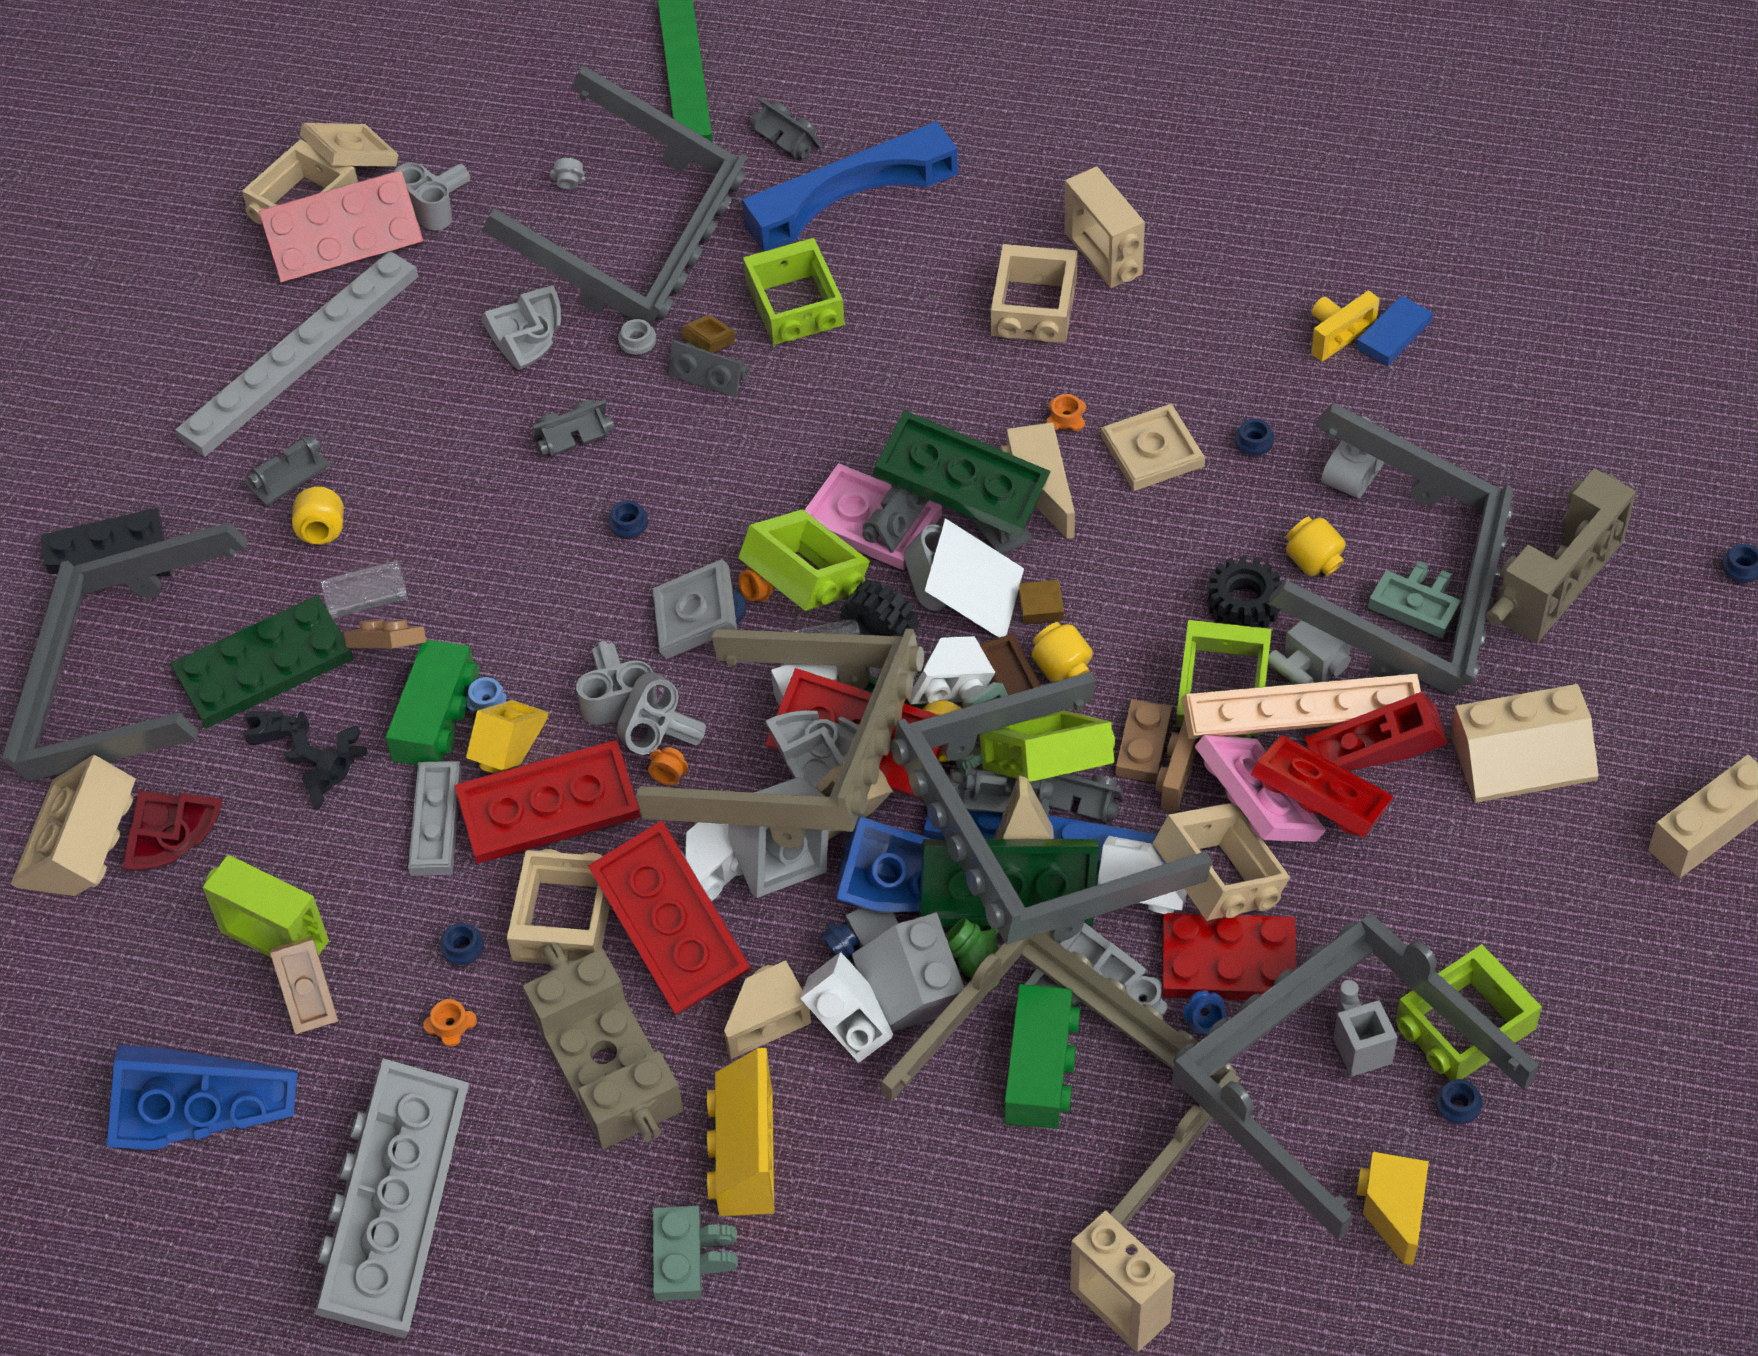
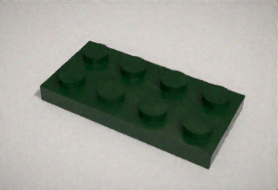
(961, 473)
(261, 661)
(1034, 867)

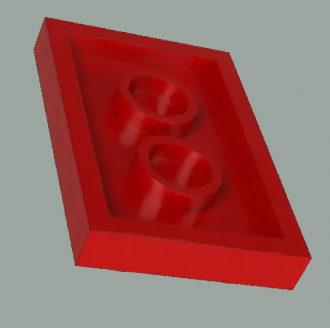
(1321, 786)
(1225, 954)

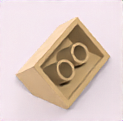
(1525, 743)
(75, 829)

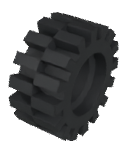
(1243, 576)
(879, 610)

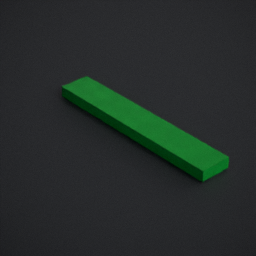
(684, 65)

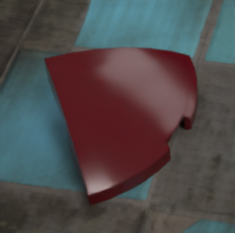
(168, 828)

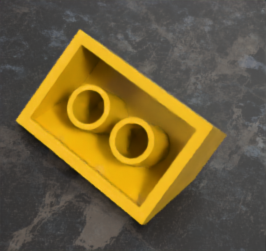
(742, 1137)

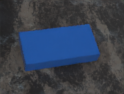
(1394, 330)

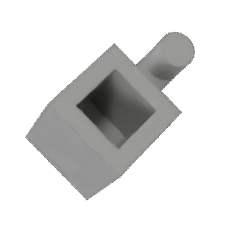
(1310, 655)
(1362, 1032)

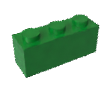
(432, 703)
(1041, 1057)

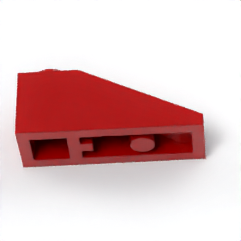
(1382, 735)

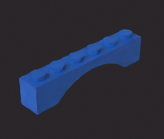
(911, 159)

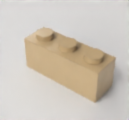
(1708, 819)

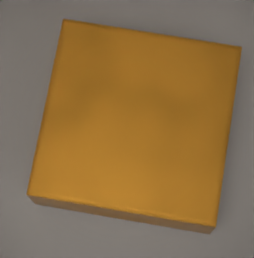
(708, 334)
(1041, 601)

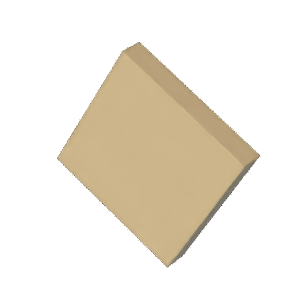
(348, 144)
(1152, 447)

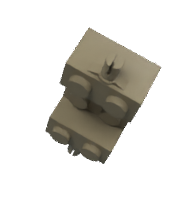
(1543, 587)
(585, 1011)

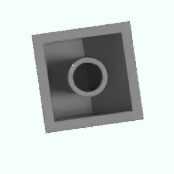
(771, 866)
(910, 971)

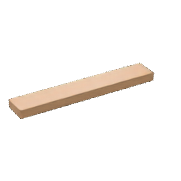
(1291, 705)

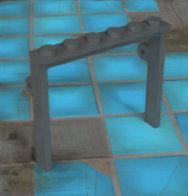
(682, 147)
(1434, 480)
(138, 572)
(965, 843)
(1293, 989)

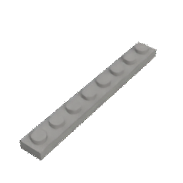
(296, 354)

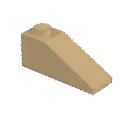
(1040, 446)

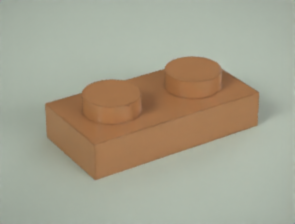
(384, 634)
(1143, 741)
(1173, 780)
(303, 985)

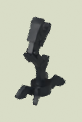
(330, 765)

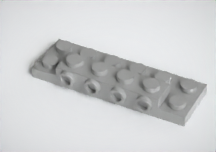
(390, 1199)

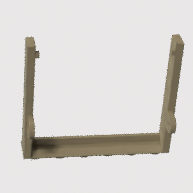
(792, 814)
(1104, 997)

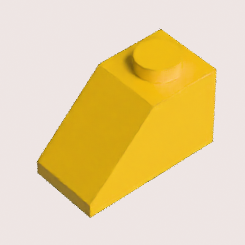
(504, 735)
(1395, 1200)

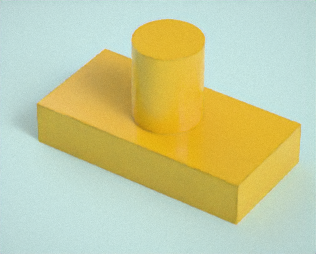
(1341, 324)

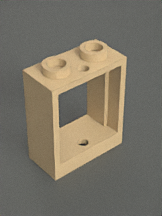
(287, 171)
(1105, 227)
(1034, 266)
(1230, 829)
(552, 867)
(1123, 1289)

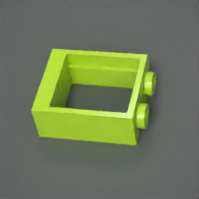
(802, 261)
(771, 553)
(1223, 639)
(1048, 746)
(261, 907)
(1496, 986)

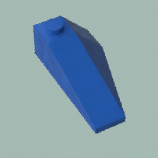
(880, 868)
(187, 1095)

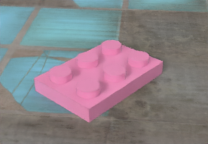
(850, 500)
(1270, 813)

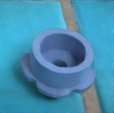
(482, 689)

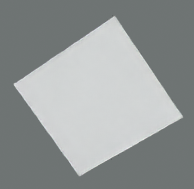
(974, 579)

